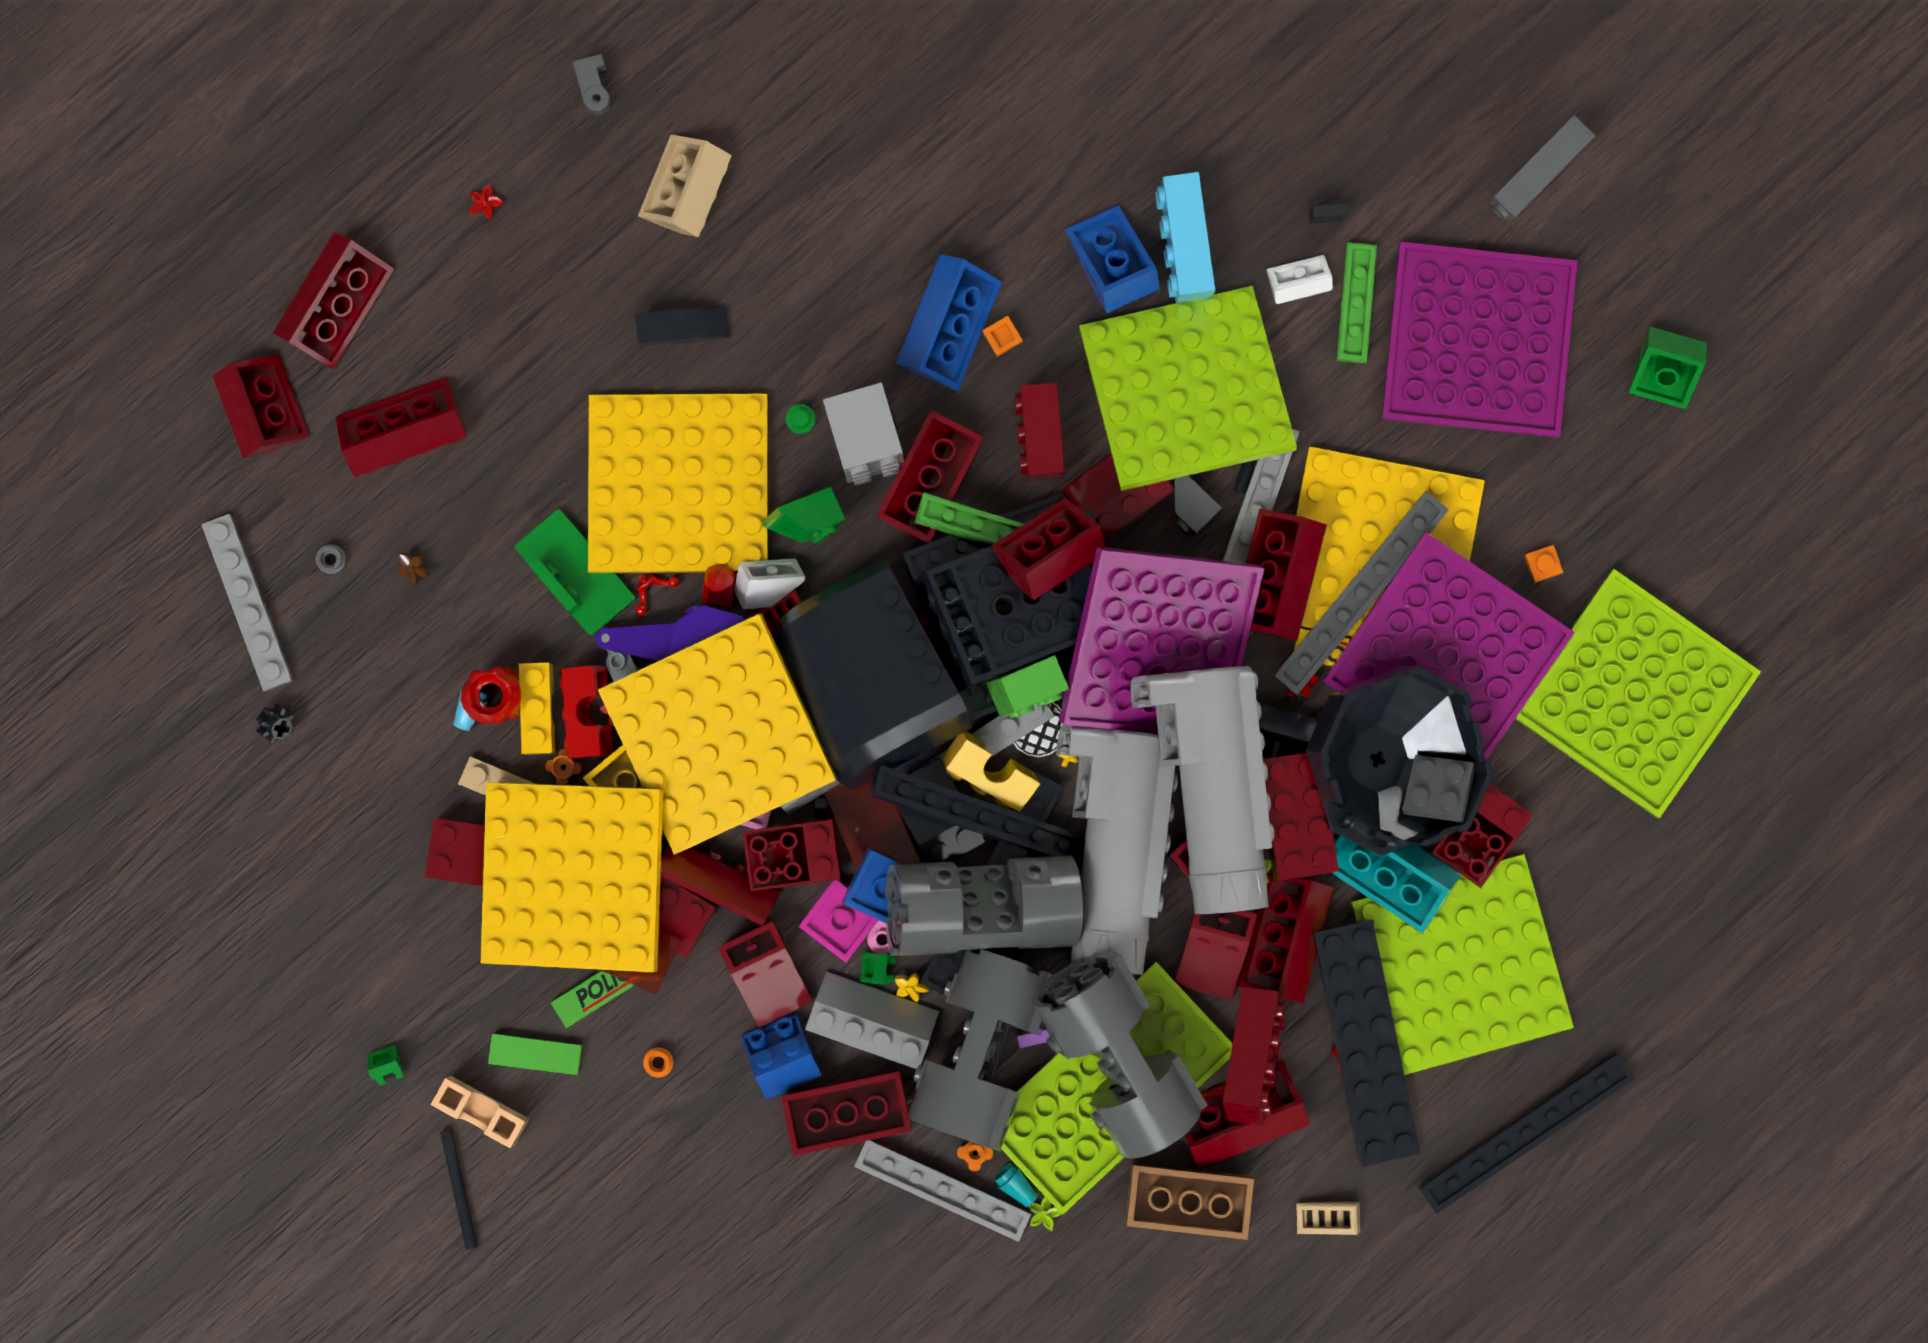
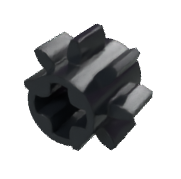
(274, 723)

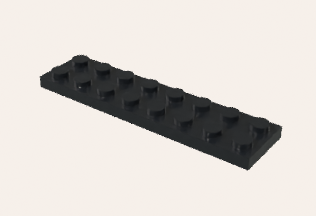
(1366, 1042)

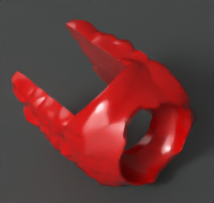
(509, 706)

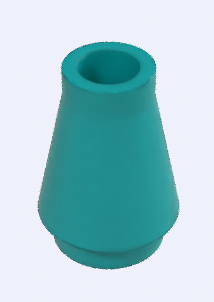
(1014, 1183)

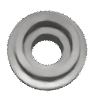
(324, 552)

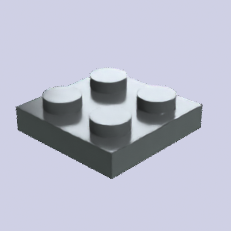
(1439, 788)

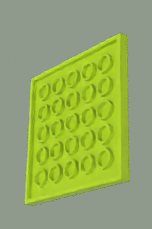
(1187, 388)
(1637, 694)
(1474, 975)

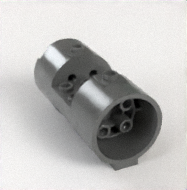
(982, 907)
(964, 1098)
(1144, 1099)

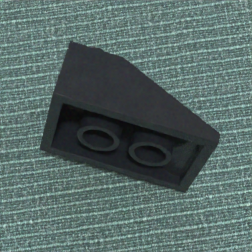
(937, 838)

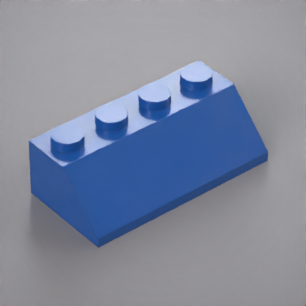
(949, 322)

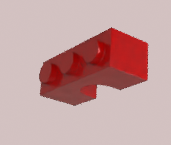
(579, 690)

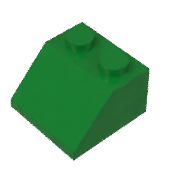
(1668, 367)
(807, 518)

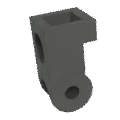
(594, 95)

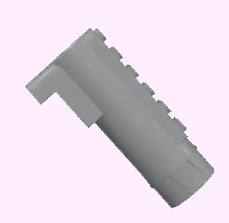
(1214, 736)
(1127, 816)

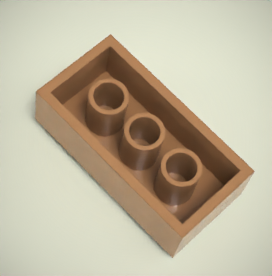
(1189, 1200)

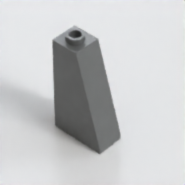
(1541, 169)

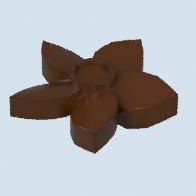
(411, 566)

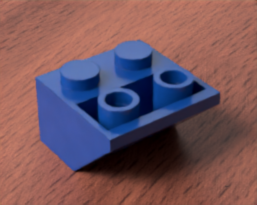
(780, 1056)

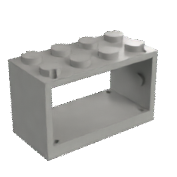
(864, 434)

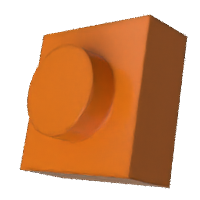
(1002, 336)
(1543, 564)

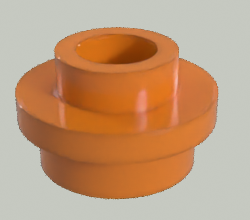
(649, 1066)

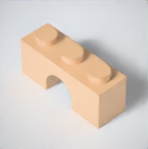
(481, 1110)

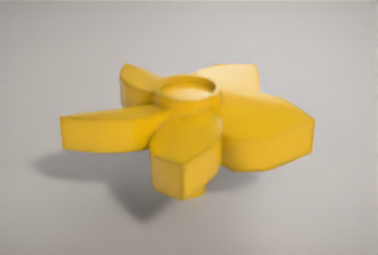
(910, 986)

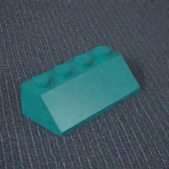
(1403, 881)

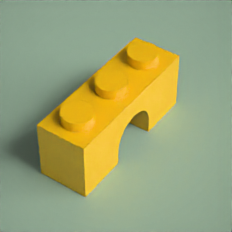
(536, 708)
(1009, 786)

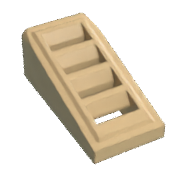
(1340, 1207)

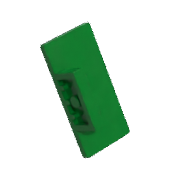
(560, 560)

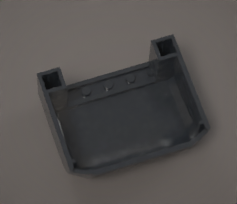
(868, 675)

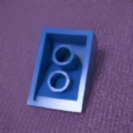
(1113, 259)

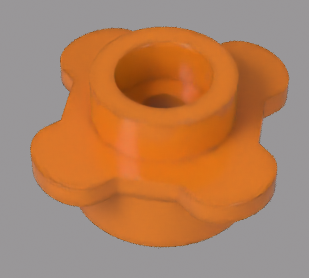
(563, 775)
(974, 1162)

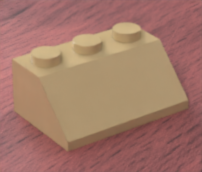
(685, 185)

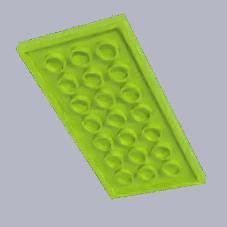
(1052, 1123)

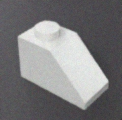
(766, 582)

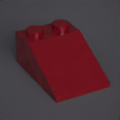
(456, 852)

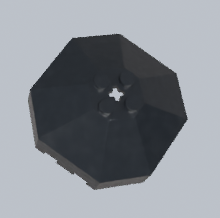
(1401, 717)

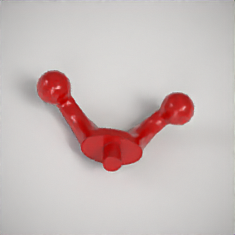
(642, 586)

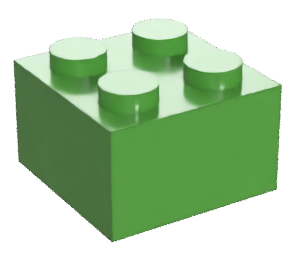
(1029, 685)

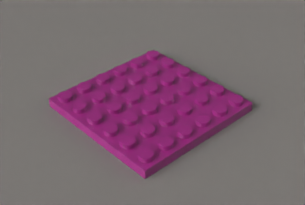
(1479, 339)
(1151, 619)
(1459, 627)

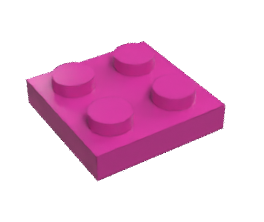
(836, 924)

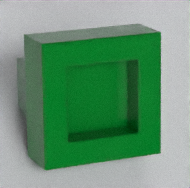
(874, 968)
(383, 1063)

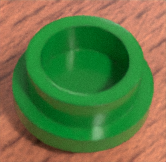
(800, 419)

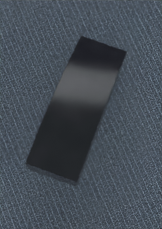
(681, 326)

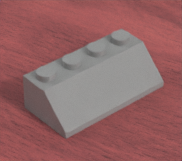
(872, 1020)

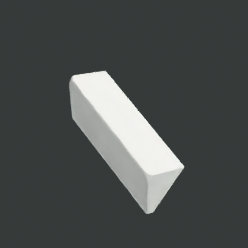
(1300, 279)

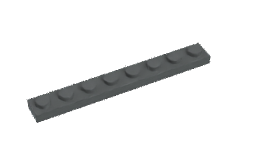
(1359, 594)

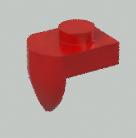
(718, 585)

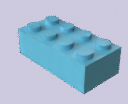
(1186, 236)

